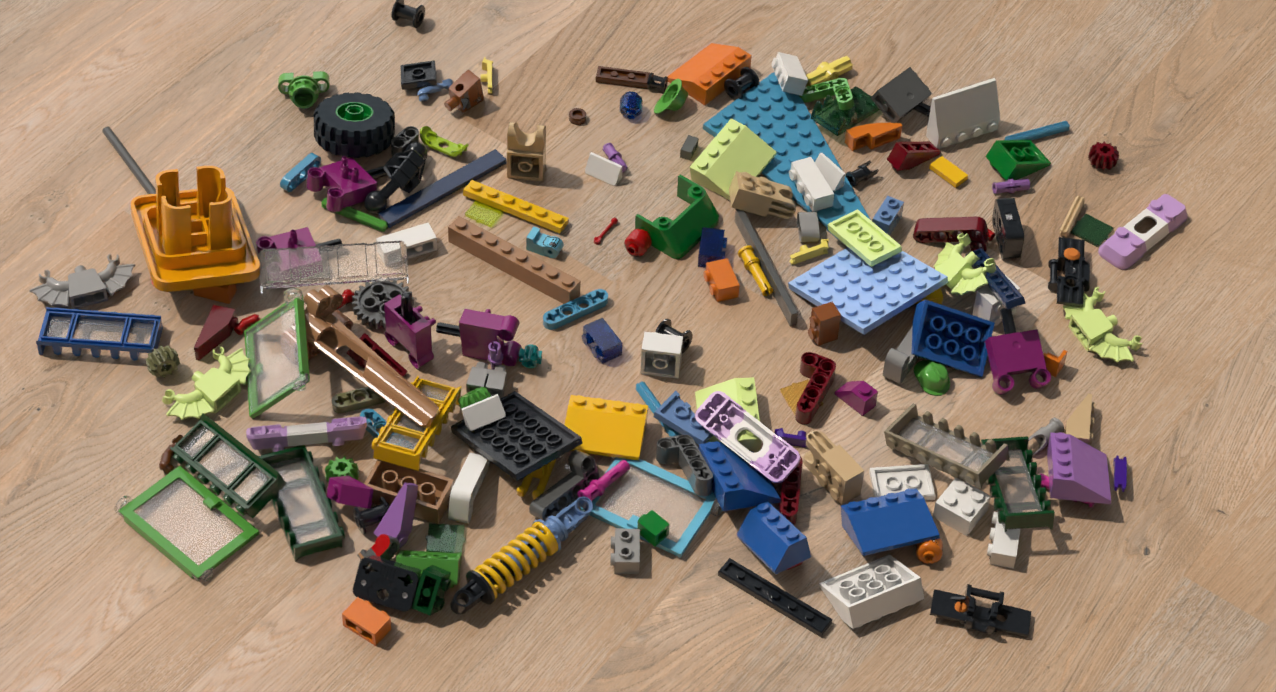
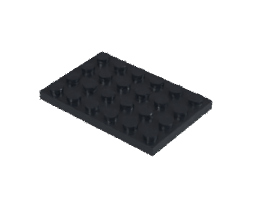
(520, 440)

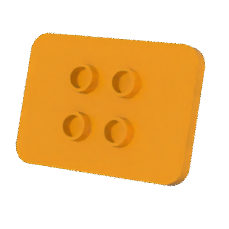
(194, 234)

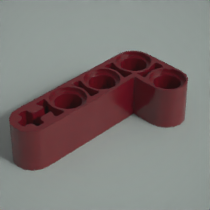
(948, 228)
(821, 374)
(790, 494)

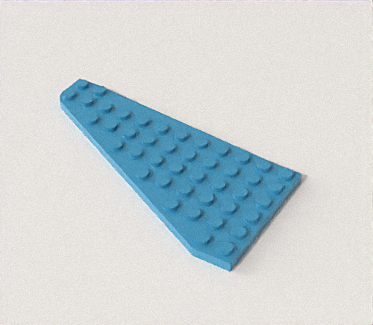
(786, 127)

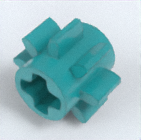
(530, 356)

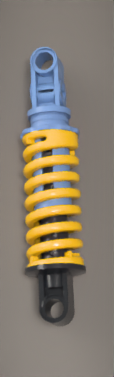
(519, 556)

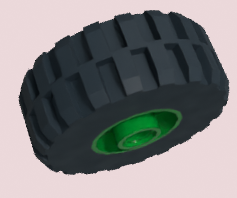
(354, 125)

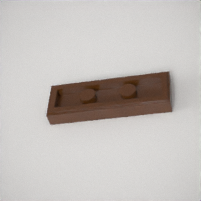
(622, 77)

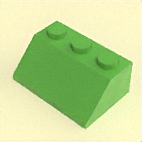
(424, 559)

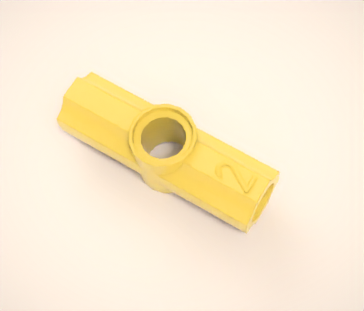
(829, 71)

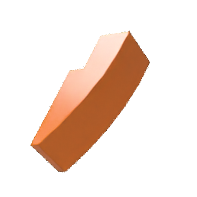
(872, 135)

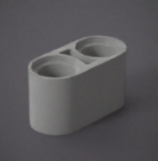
(808, 227)

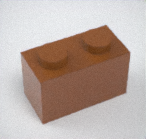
(824, 323)

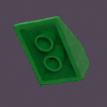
(1016, 158)

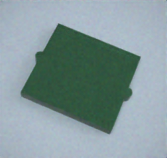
(1092, 230)
(445, 538)

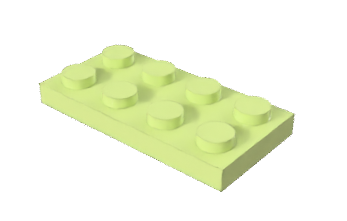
(864, 238)

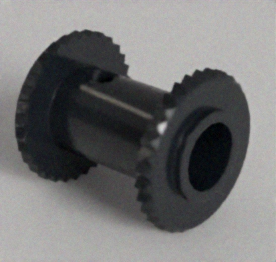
(407, 12)
(747, 79)
(666, 328)
(371, 515)

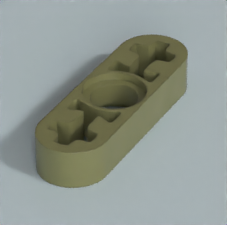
(374, 399)

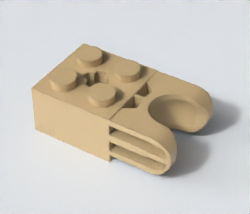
(526, 153)
(761, 196)
(833, 467)

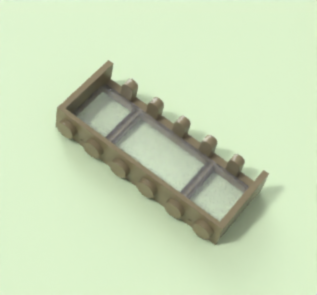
(945, 448)

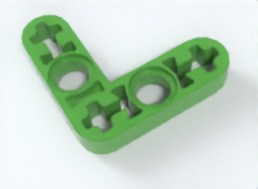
(837, 87)

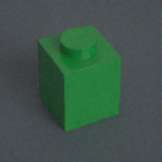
(653, 527)

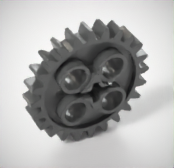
(370, 301)

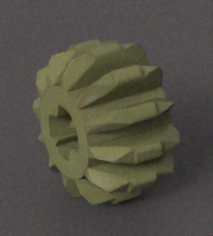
(162, 361)

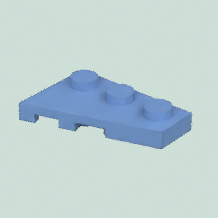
(681, 418)

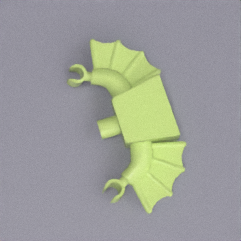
(960, 274)
(1096, 329)
(212, 389)

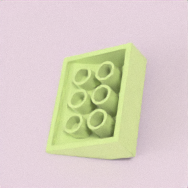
(731, 151)
(744, 393)

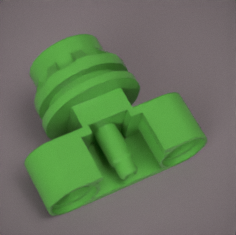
(304, 89)

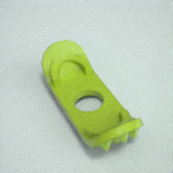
(433, 141)

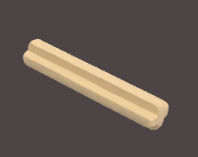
(1072, 216)

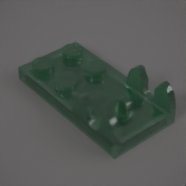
(840, 120)

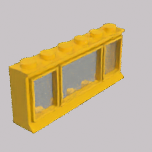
(403, 440)

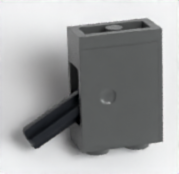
(902, 96)

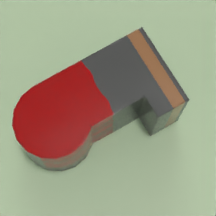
(384, 547)

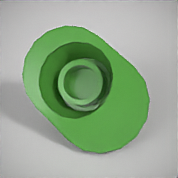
(672, 98)
(932, 377)

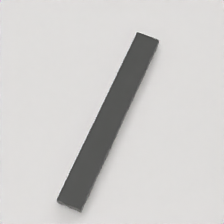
(779, 291)

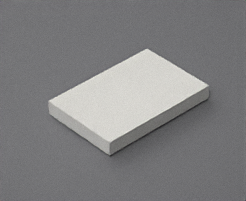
(899, 478)

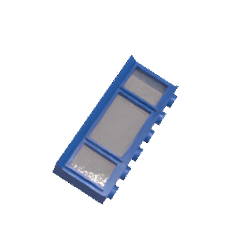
(99, 332)

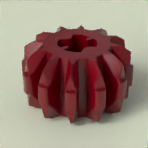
(1103, 155)

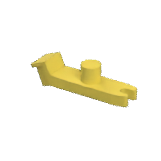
(487, 65)
(808, 253)

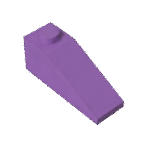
(400, 515)

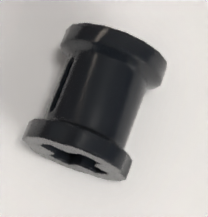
(651, 82)

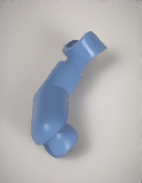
(422, 93)

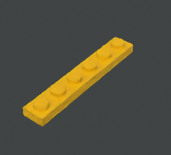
(515, 206)

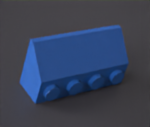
(773, 538)

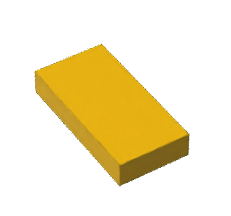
(948, 171)

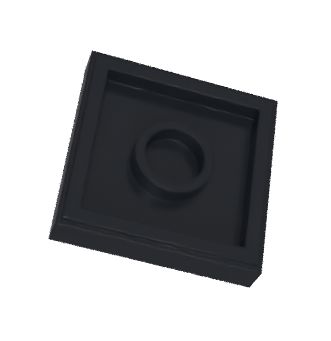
(418, 75)

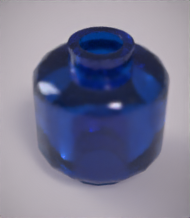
(631, 105)

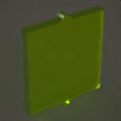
(483, 213)

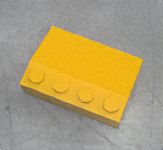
(607, 426)

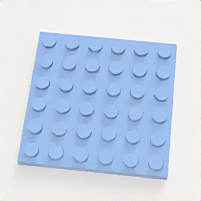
(866, 293)

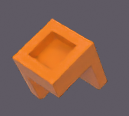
(1053, 363)

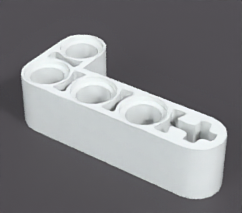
(467, 487)

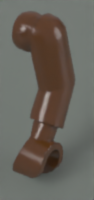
(167, 455)

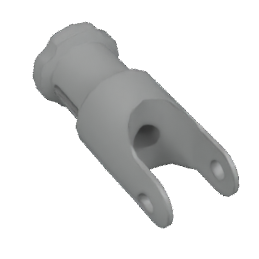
(1043, 434)

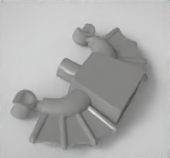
(84, 285)

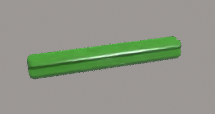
(361, 217)

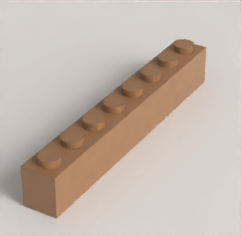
(513, 260)

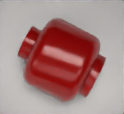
(637, 241)

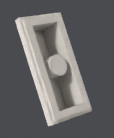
(603, 169)
(832, 173)
(483, 412)

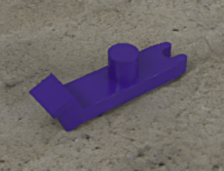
(794, 440)
(1120, 473)

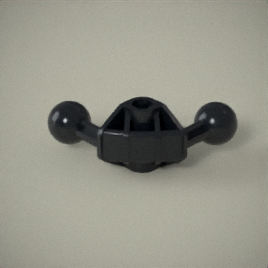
(405, 173)

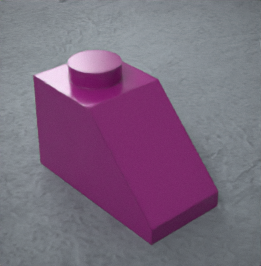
(858, 396)
(349, 492)

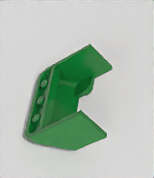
(682, 234)

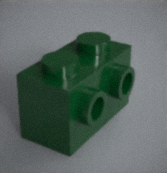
(431, 590)

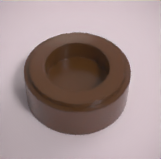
(577, 116)

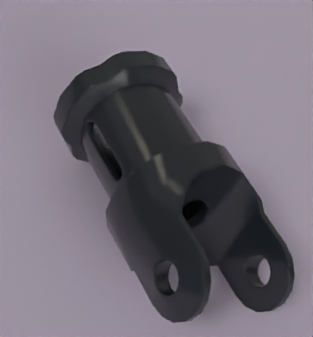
(860, 174)

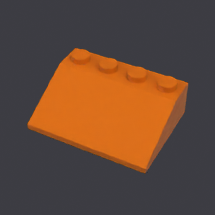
(709, 69)

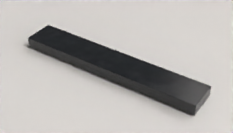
(775, 597)

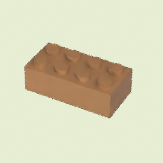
(432, 492)

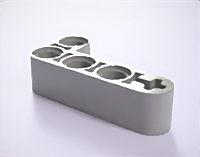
(900, 360)

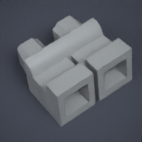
(493, 380)

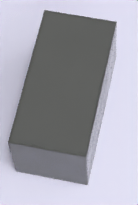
(689, 147)

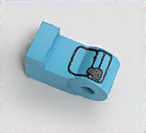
(543, 244)

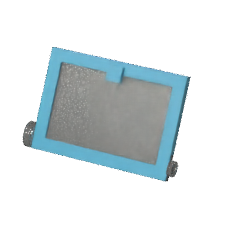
(655, 489)

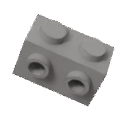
(627, 551)

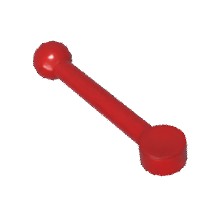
(597, 240)

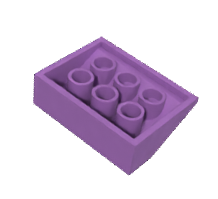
(1077, 470)

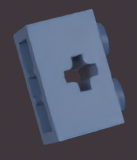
(889, 214)

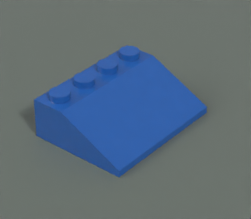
(950, 337)
(734, 480)
(888, 521)

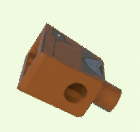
(465, 92)

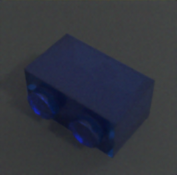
(711, 246)
(602, 340)

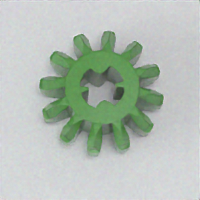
(473, 397)
(341, 467)

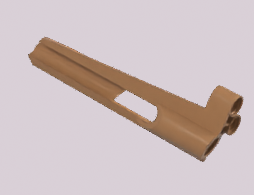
(329, 334)

